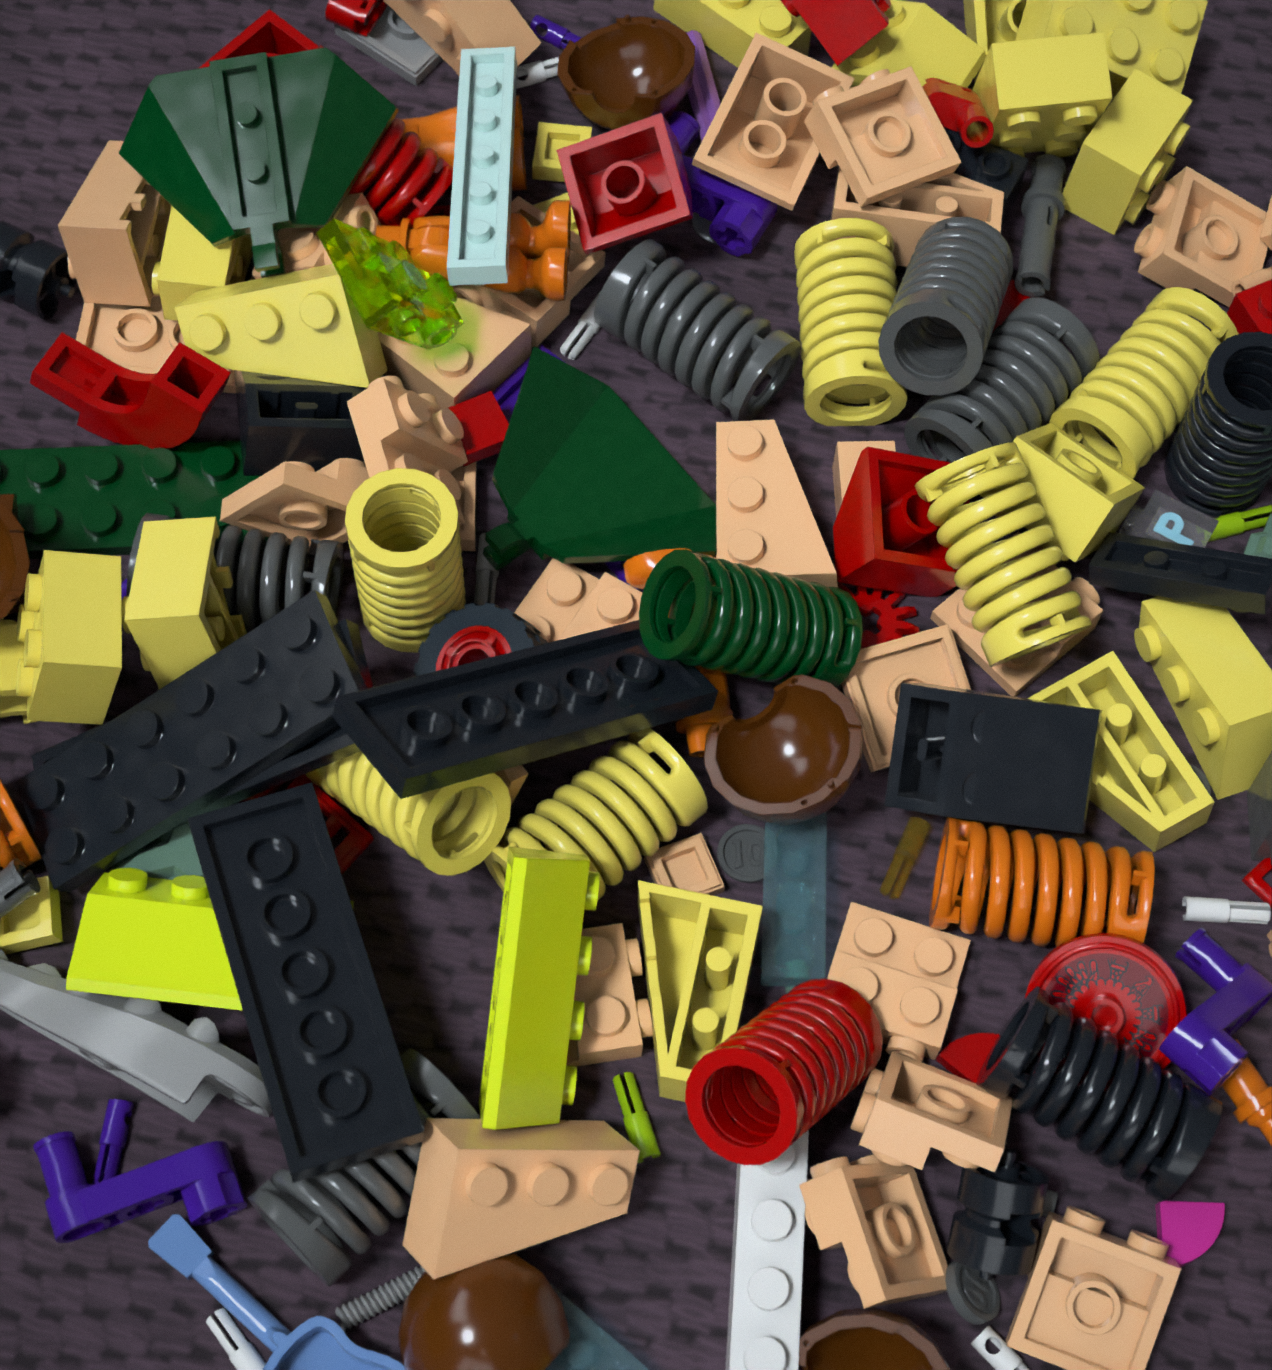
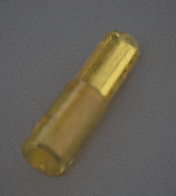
(907, 850)

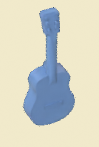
(311, 1346)

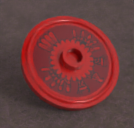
(1118, 987)

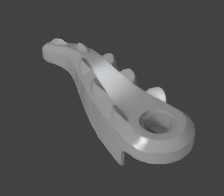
(134, 1041)

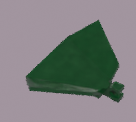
(257, 144)
(589, 477)

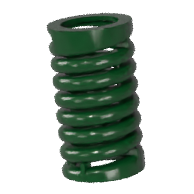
(748, 620)

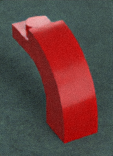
(127, 404)

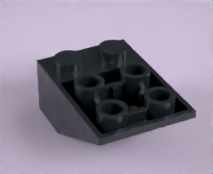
(293, 422)
(992, 757)

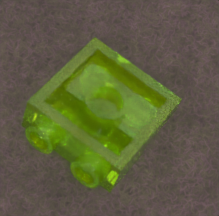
(390, 289)

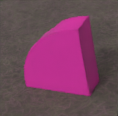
(1188, 1227)

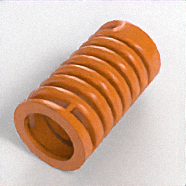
(992, 852)

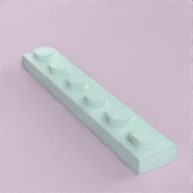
(483, 168)

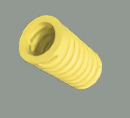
(842, 319)
(1145, 379)
(405, 555)
(981, 563)
(620, 818)
(441, 828)

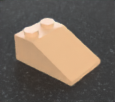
(760, 125)

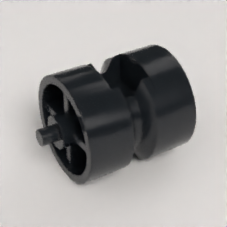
(33, 272)
(996, 1225)

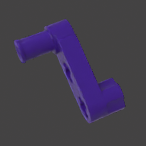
(735, 213)
(1203, 1039)
(198, 1176)

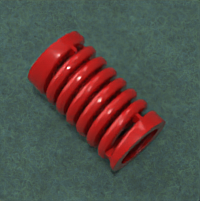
(400, 161)
(783, 1071)

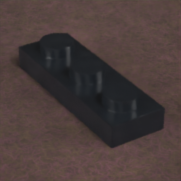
(1183, 573)

